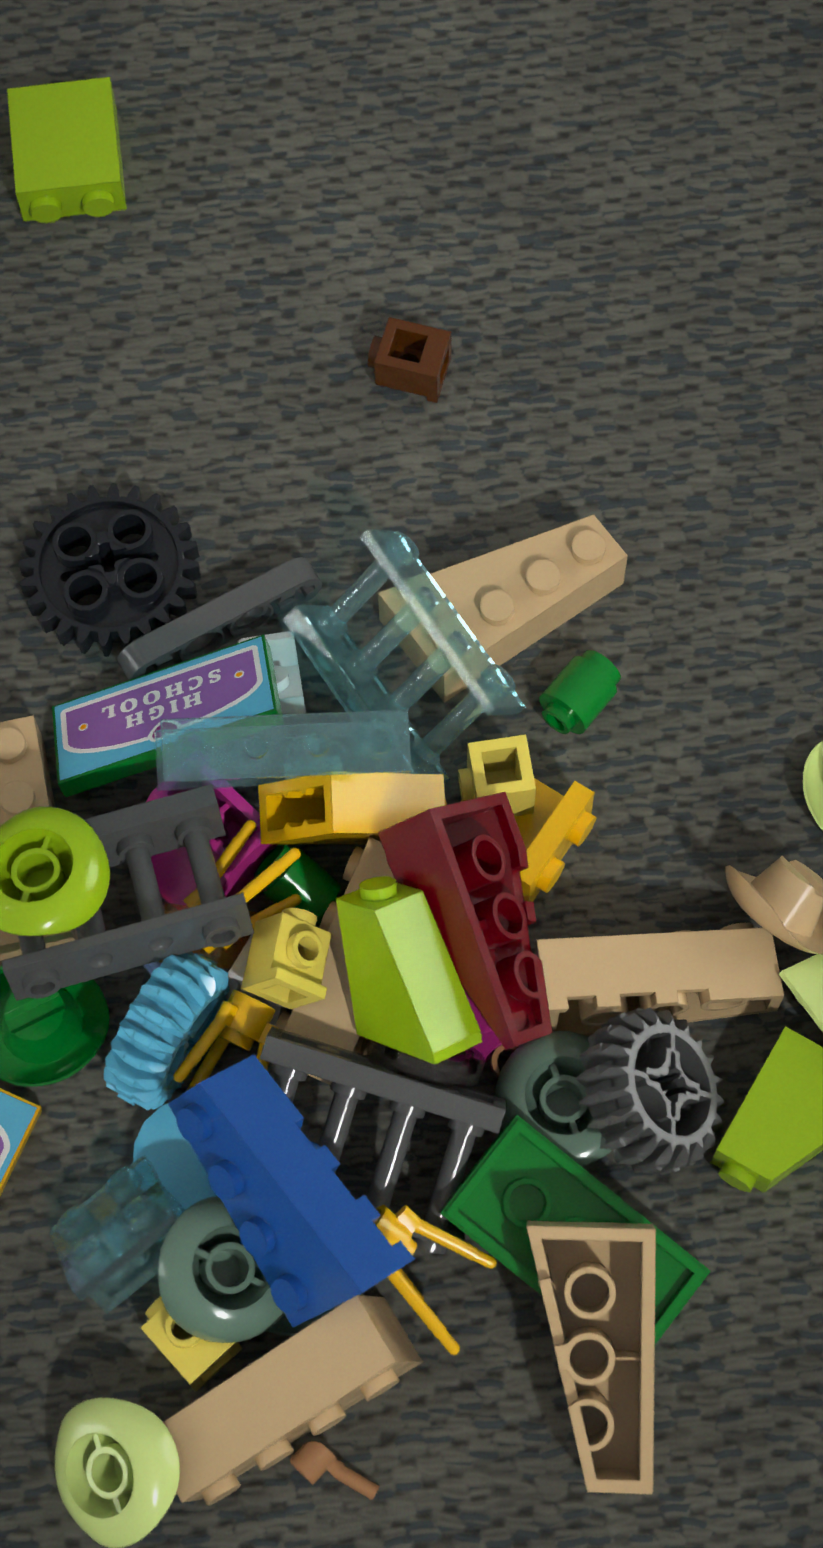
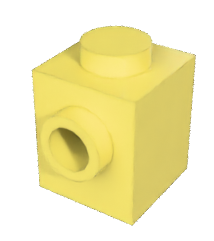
(497, 768)
(190, 1356)

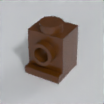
(411, 358)

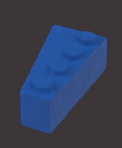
(284, 1193)

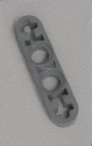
(222, 619)

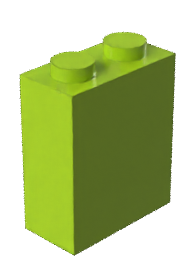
(66, 150)

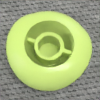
(115, 1470)

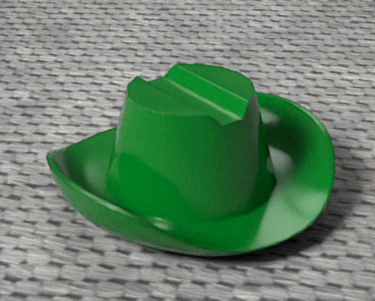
(51, 1035)

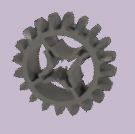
(651, 1091)

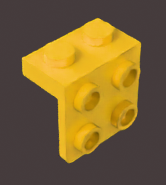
(550, 833)

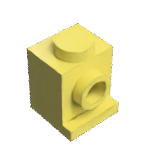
(287, 959)

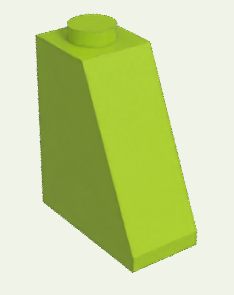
(402, 973)
(779, 1118)

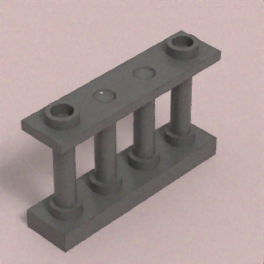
(133, 838)
(353, 1077)

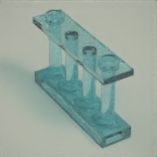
(354, 673)
(279, 748)

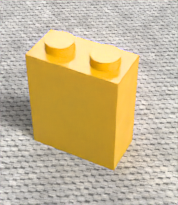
(343, 806)

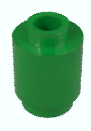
(579, 693)
(301, 878)

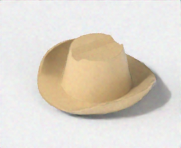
(783, 901)

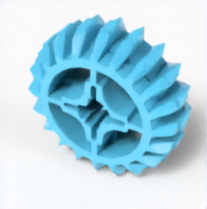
(163, 1028)

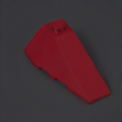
(469, 871)

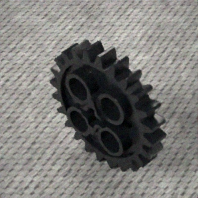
(101, 525)

